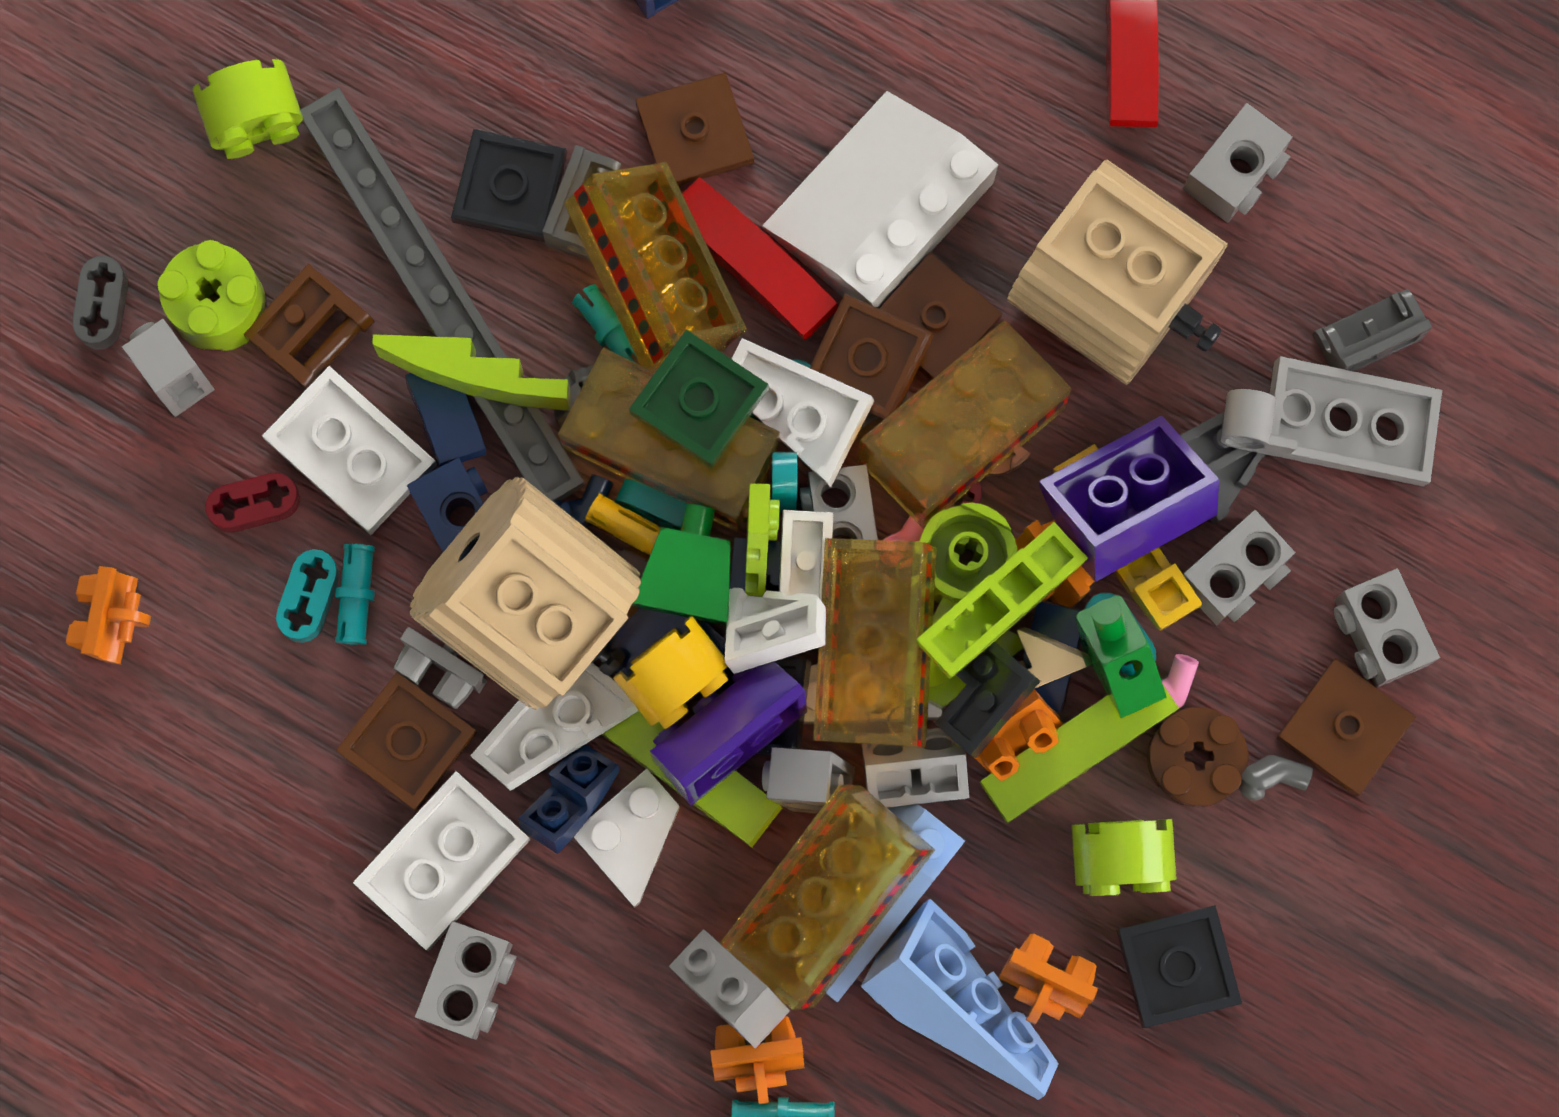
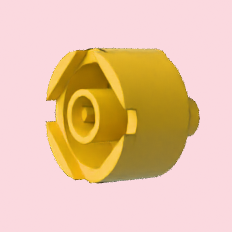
(673, 673)

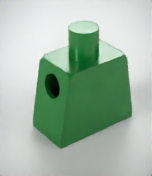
(688, 570)
(1111, 640)

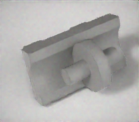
(459, 676)

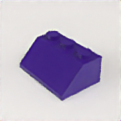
(1131, 496)
(728, 729)

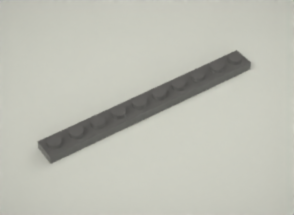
(433, 284)

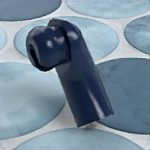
(579, 507)

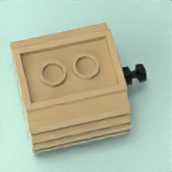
(1119, 273)
(528, 595)

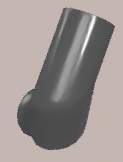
(1271, 771)

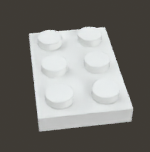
(349, 450)
(441, 861)

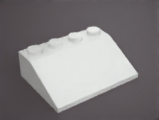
(882, 200)

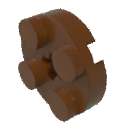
(1178, 777)

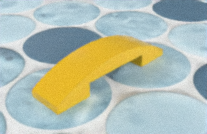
(1152, 580)

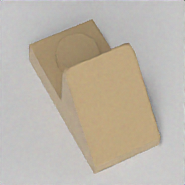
(1050, 657)

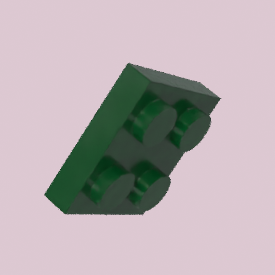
(699, 399)

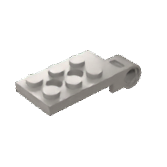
(1297, 424)

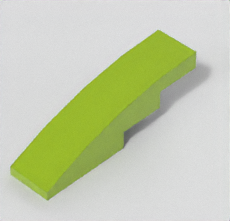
(455, 365)
(1001, 600)
(1080, 746)
(732, 803)

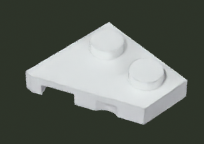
(771, 627)
(630, 834)

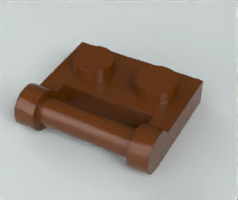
(298, 316)

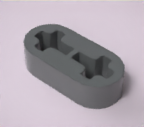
(89, 300)

